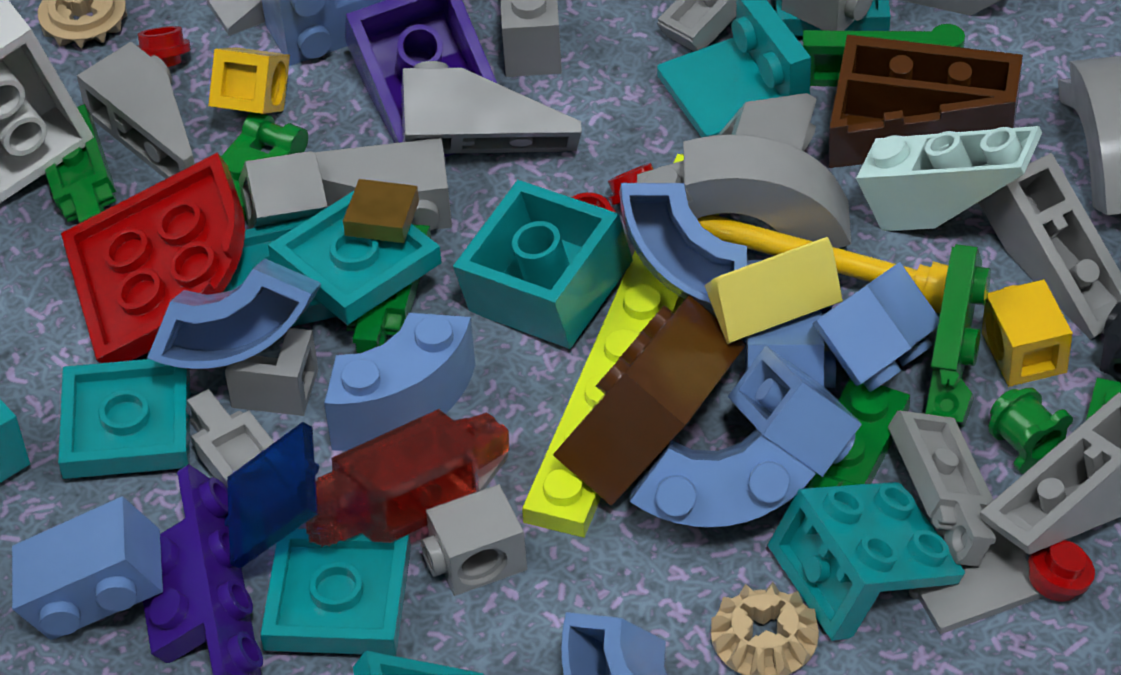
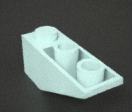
(937, 176)

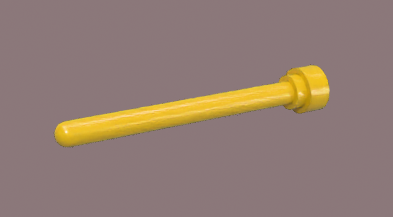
(928, 279)

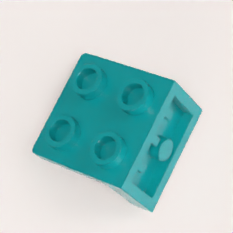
(754, 65)
(852, 545)

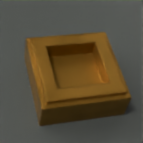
(381, 210)

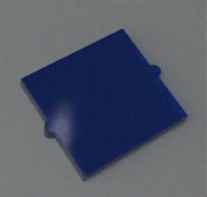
(272, 495)

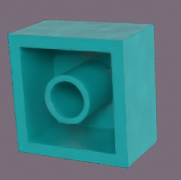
(543, 263)

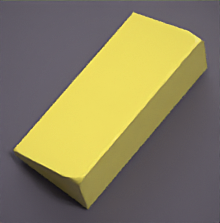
(775, 290)

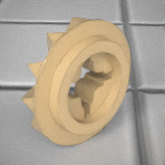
(58, 20)
(768, 652)

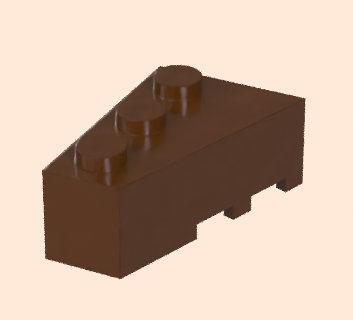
(917, 90)
(648, 398)

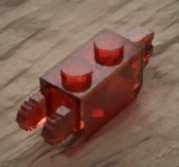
(401, 474)

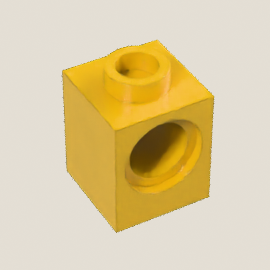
(249, 80)
(1026, 332)

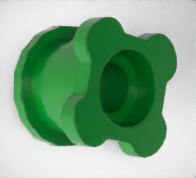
(1027, 425)

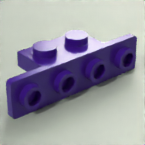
(201, 589)

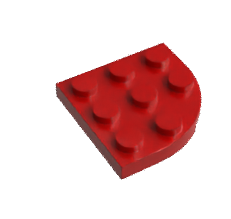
(150, 250)

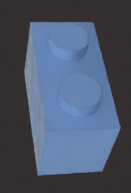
(795, 411)
(86, 569)

